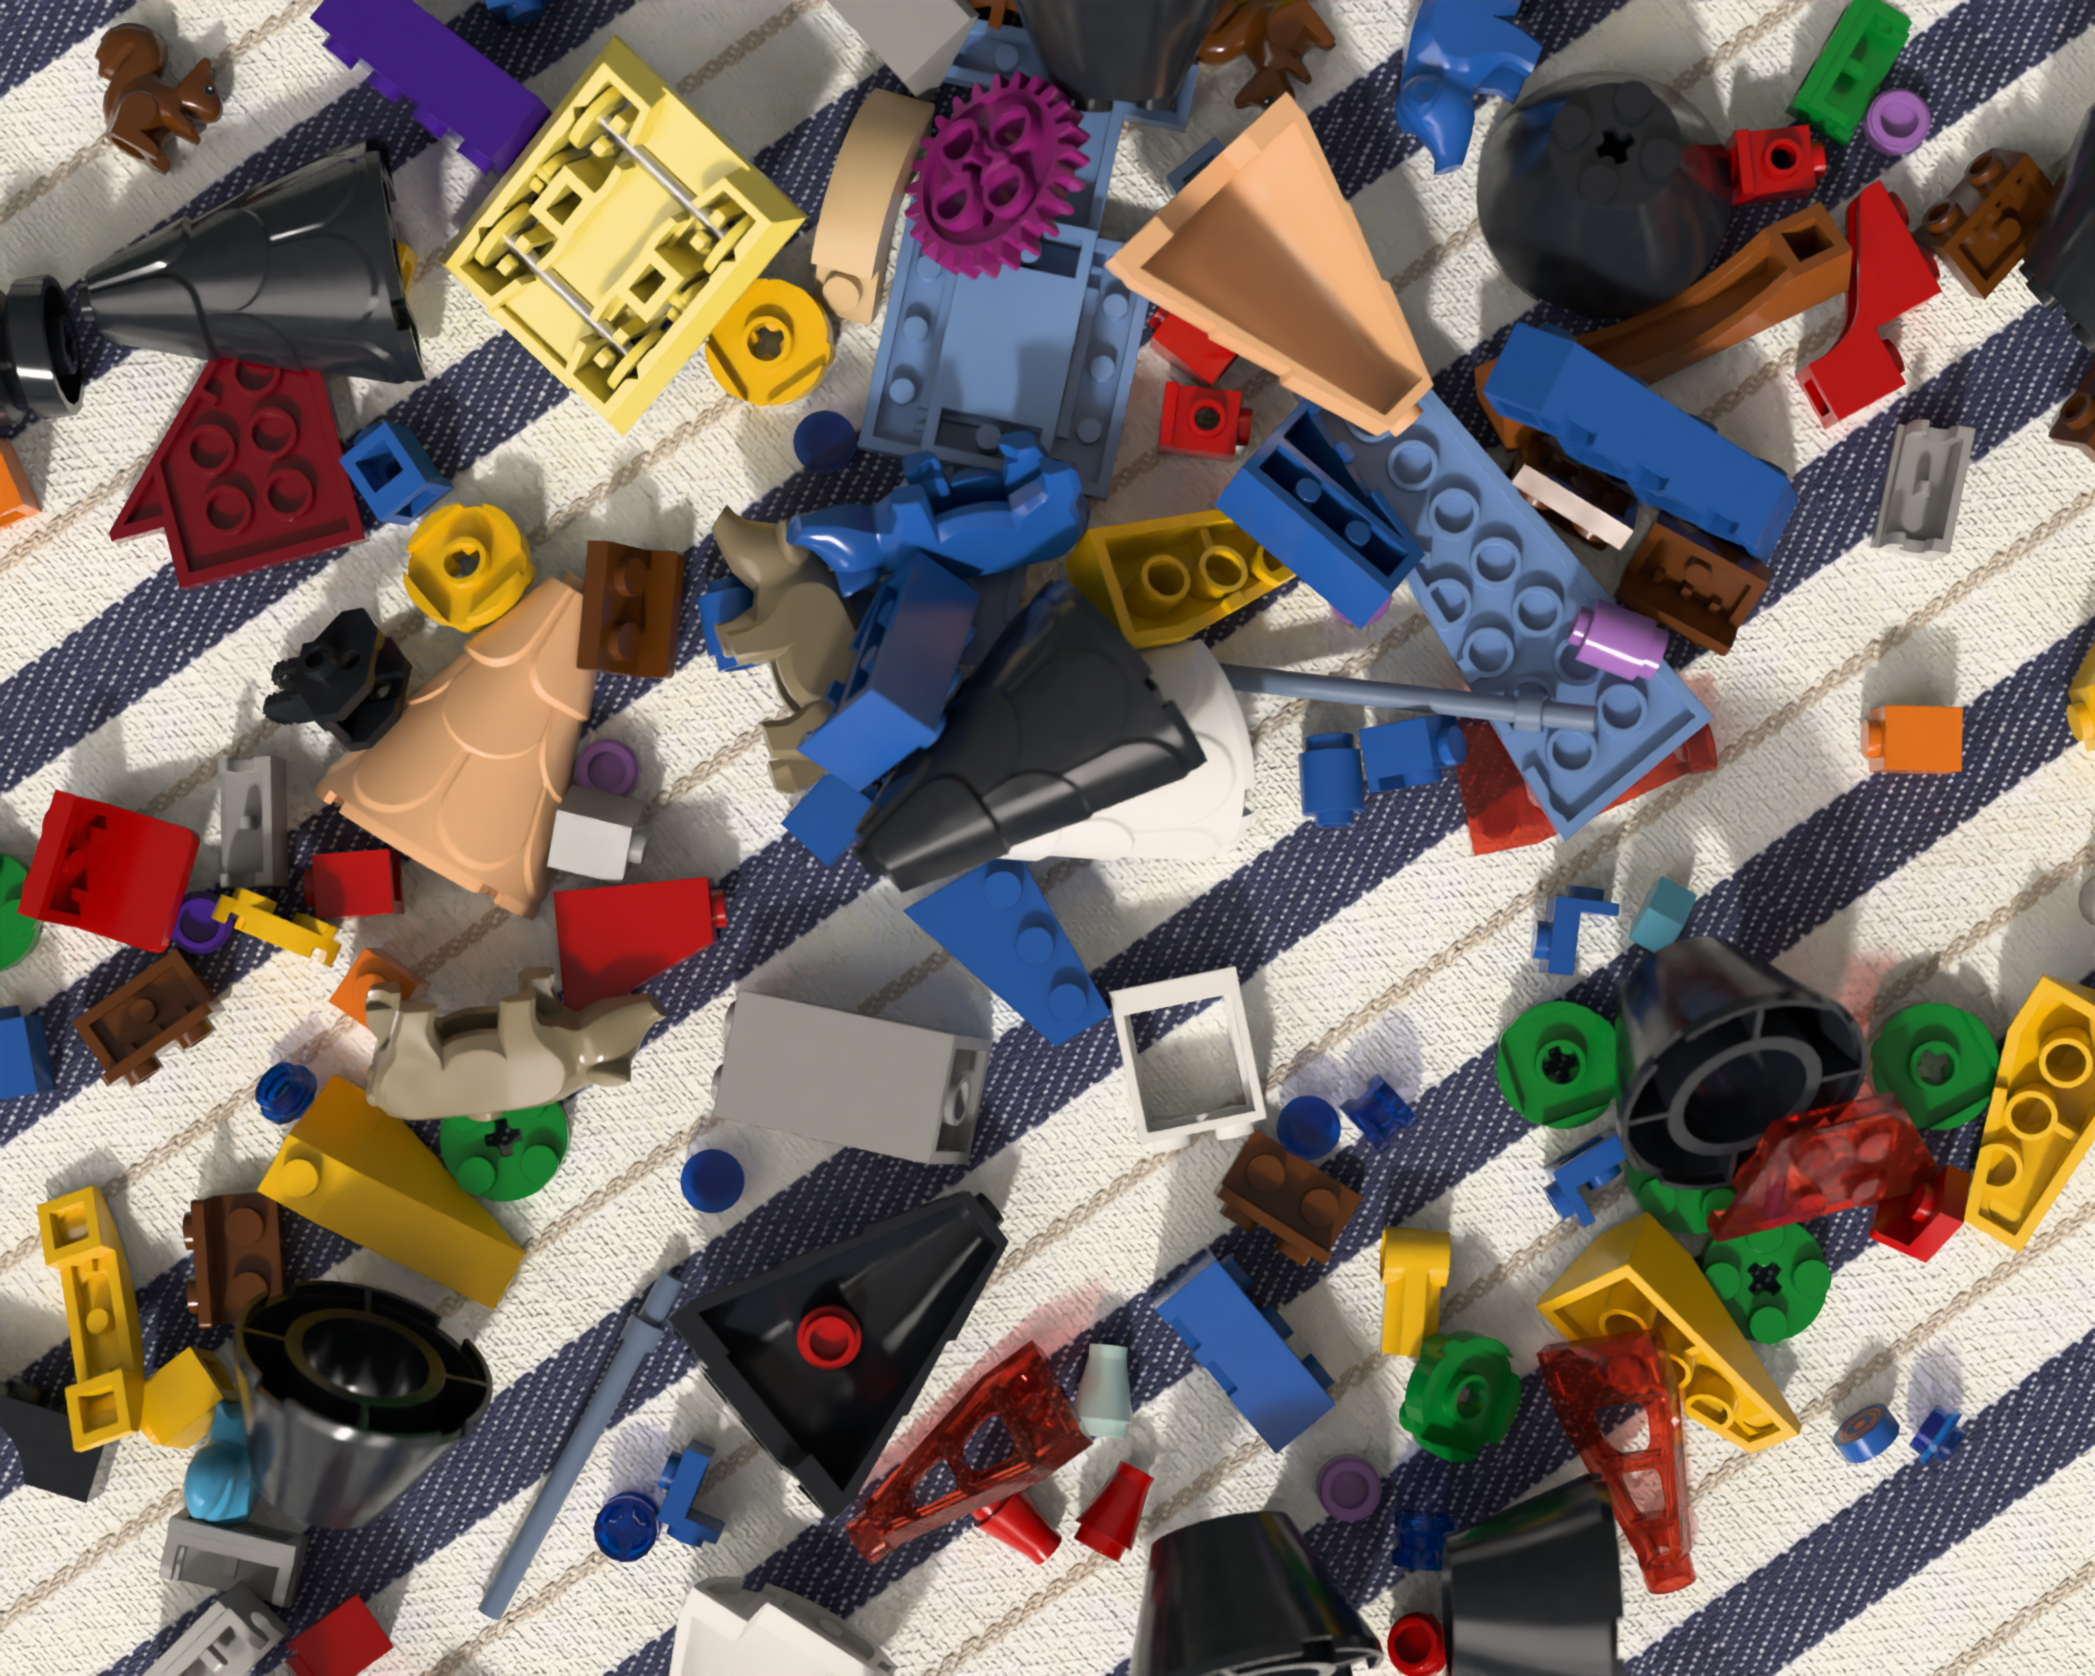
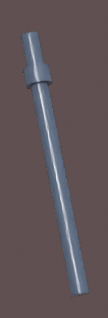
(1527, 711)
(640, 1336)

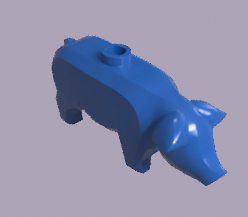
(1450, 55)
(964, 522)

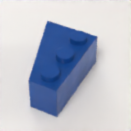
(1321, 516)
(900, 674)
(1015, 946)
(1245, 1349)

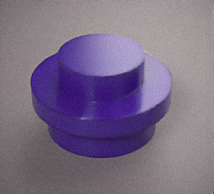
(196, 929)

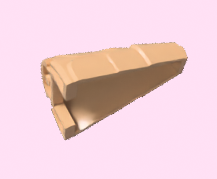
(1282, 275)
(482, 754)

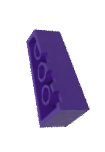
(438, 75)

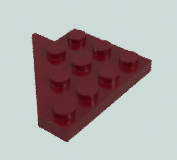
(247, 476)

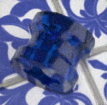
(1379, 1113)
(625, 1538)
(1421, 1538)

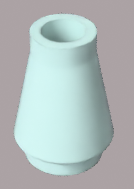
(1105, 1392)

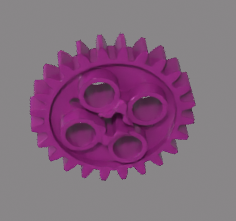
(997, 175)

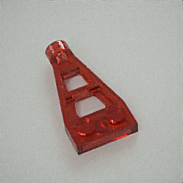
(1497, 800)
(1617, 1372)
(1040, 1422)

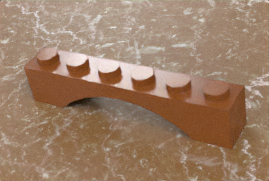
(1761, 285)

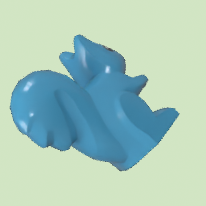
(219, 1474)

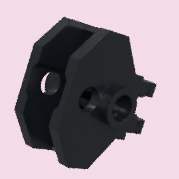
(339, 682)

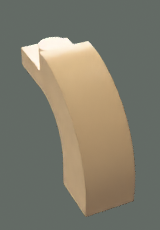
(865, 202)

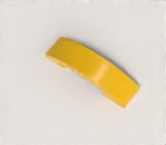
(100, 1316)

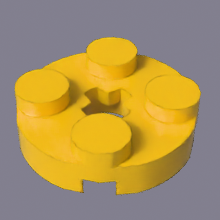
(805, 349)
(491, 589)
(257, 919)

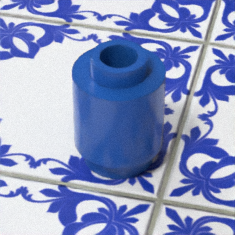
(724, 602)
(1331, 779)

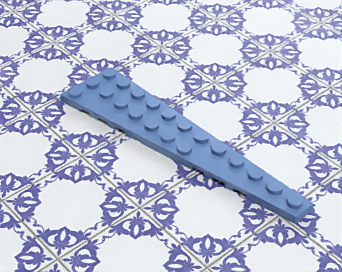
(1504, 601)

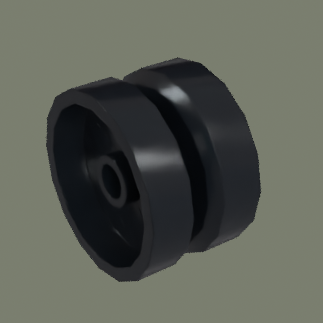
(38, 352)

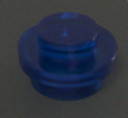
(825, 442)
(285, 1092)
(1308, 1127)
(712, 1180)
(1938, 1435)

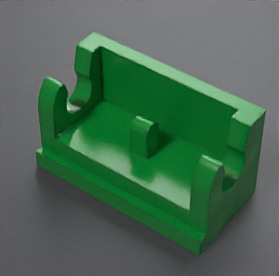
(1849, 68)

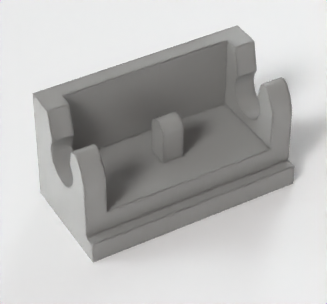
(1922, 490)
(253, 822)
(222, 1555)
(224, 1639)

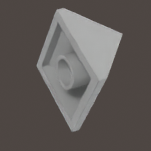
(911, 36)

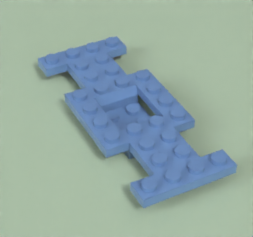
(995, 354)

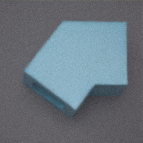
(1662, 915)

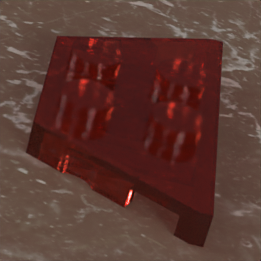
(1826, 1165)

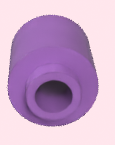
(1617, 640)

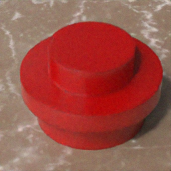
(829, 1337)
(1417, 1645)

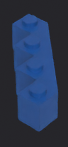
(1628, 431)

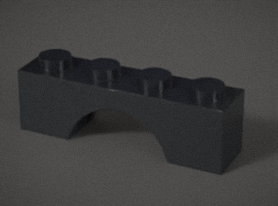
(45, 1443)

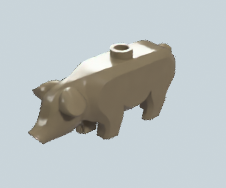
(795, 626)
(499, 1055)

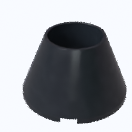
(1718, 1052)
(350, 1398)
(1536, 1587)
(1246, 1602)

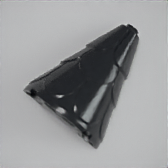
(274, 276)
(1029, 745)
(911, 1292)

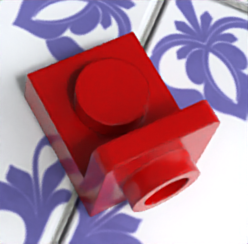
(1924, 1220)

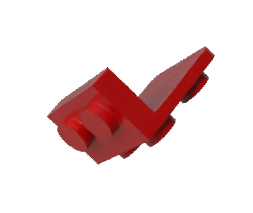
(109, 871)

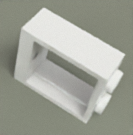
(1227, 1121)

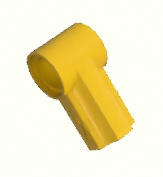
(1413, 1271)

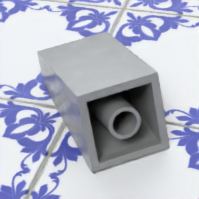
(851, 1078)

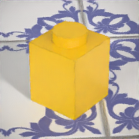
(184, 1398)

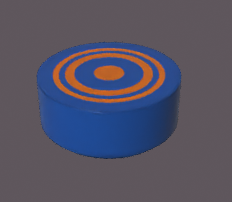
(1866, 1434)

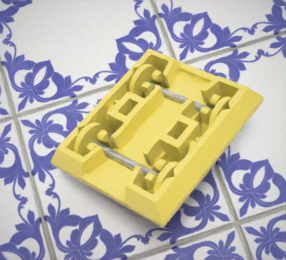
(628, 236)

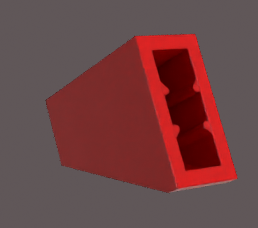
(632, 934)

